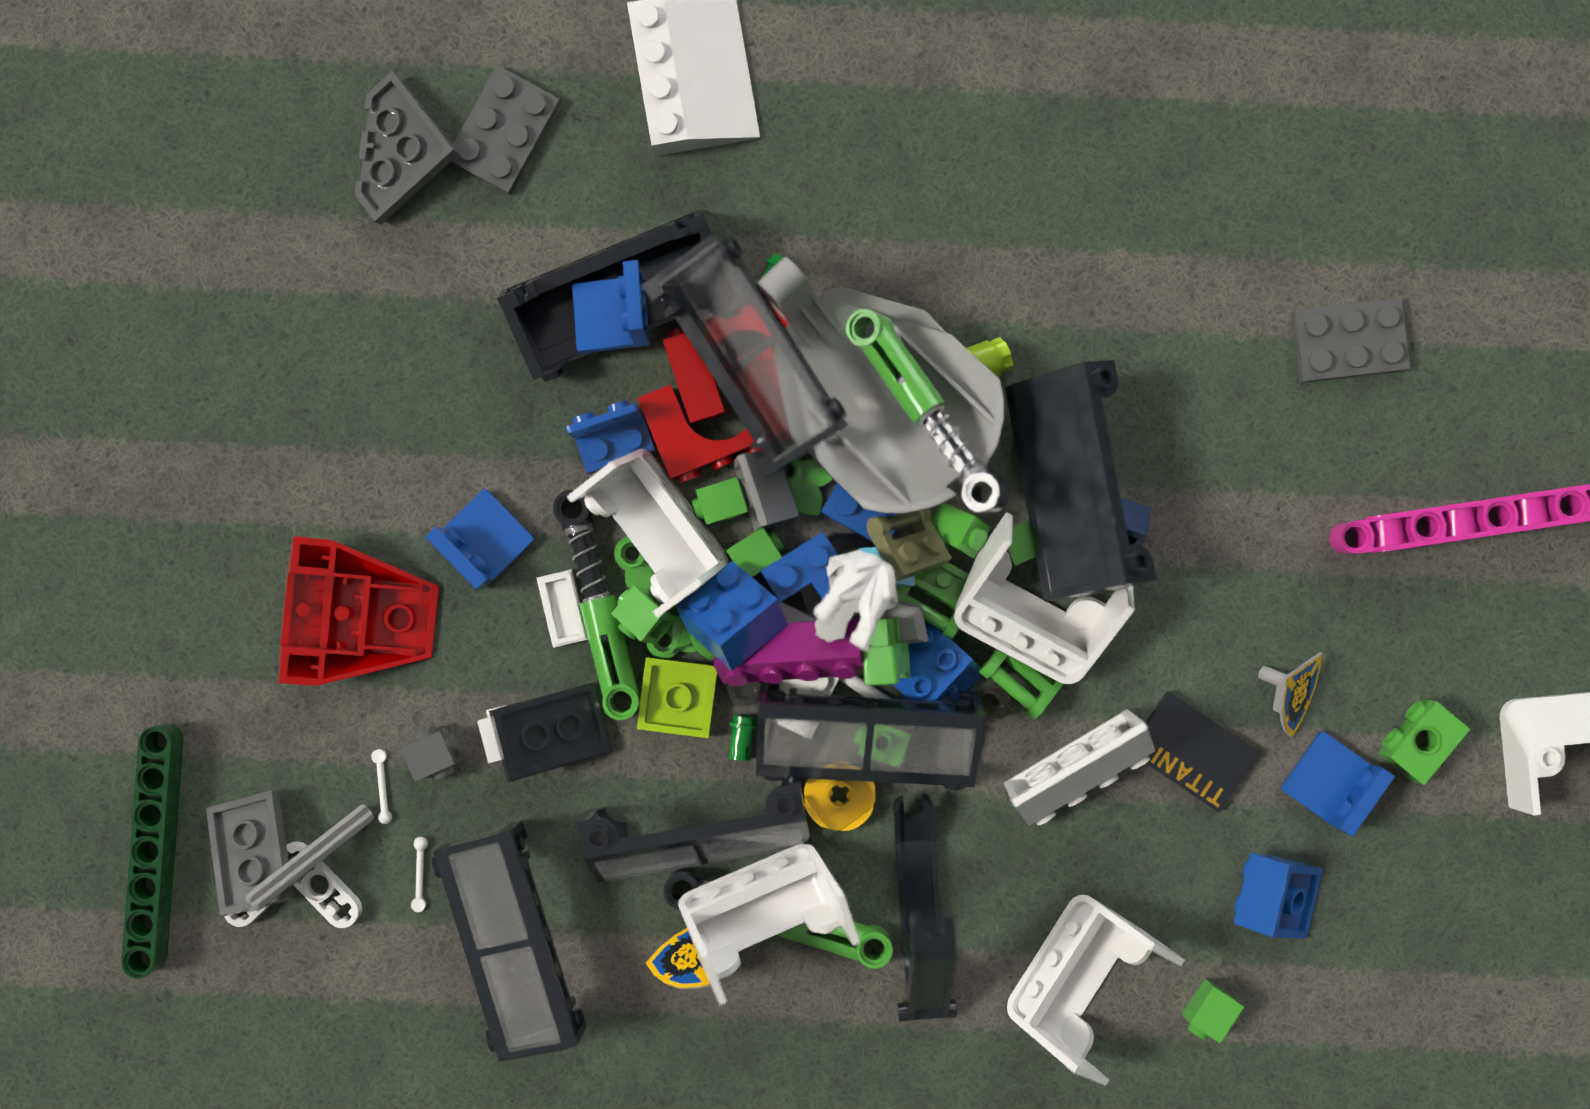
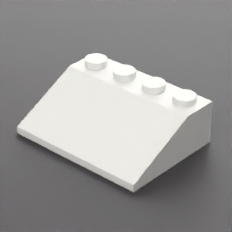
(693, 73)
(1080, 767)

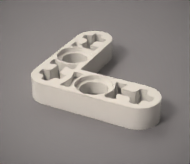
(317, 900)

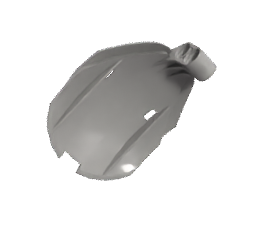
(881, 452)

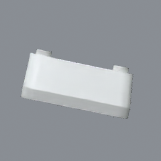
(657, 523)
(1026, 626)
(1535, 741)
(760, 904)
(1069, 974)

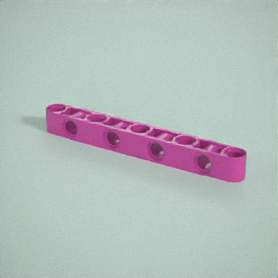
(1464, 521)

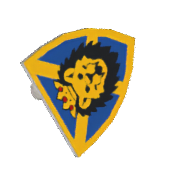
(1293, 691)
(678, 963)

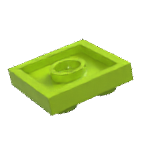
(677, 697)

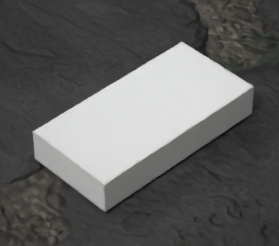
(562, 608)

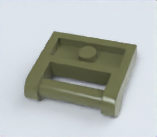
(910, 553)

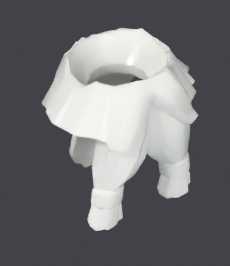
(860, 585)

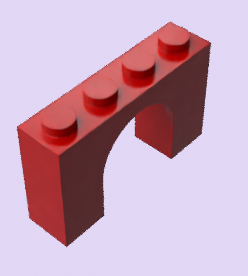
(693, 378)
(680, 446)

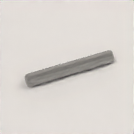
(309, 857)

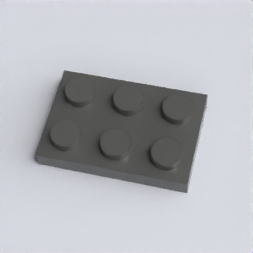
(504, 129)
(1350, 340)
(246, 848)

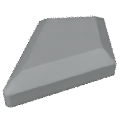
(910, 622)

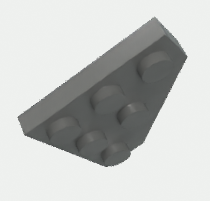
(398, 149)

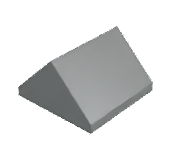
(766, 498)

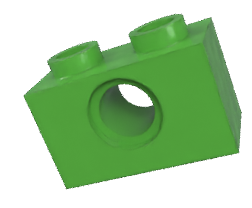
(1442, 736)

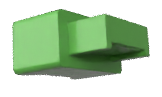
(887, 655)

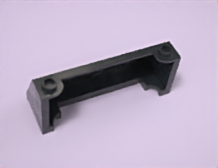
(543, 308)
(1073, 483)

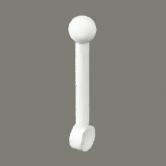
(379, 756)
(419, 902)

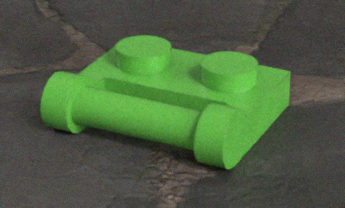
(942, 584)
(1044, 684)

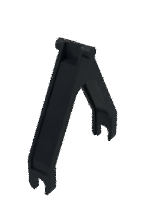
(926, 946)

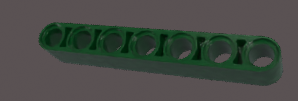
(141, 862)

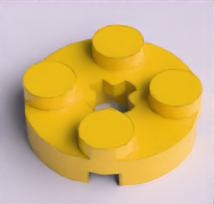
(835, 814)

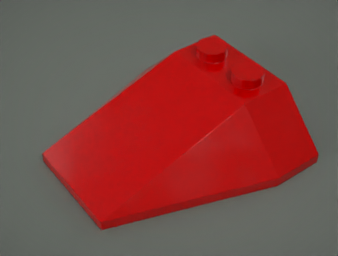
(350, 614)

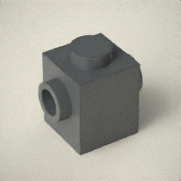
(432, 753)

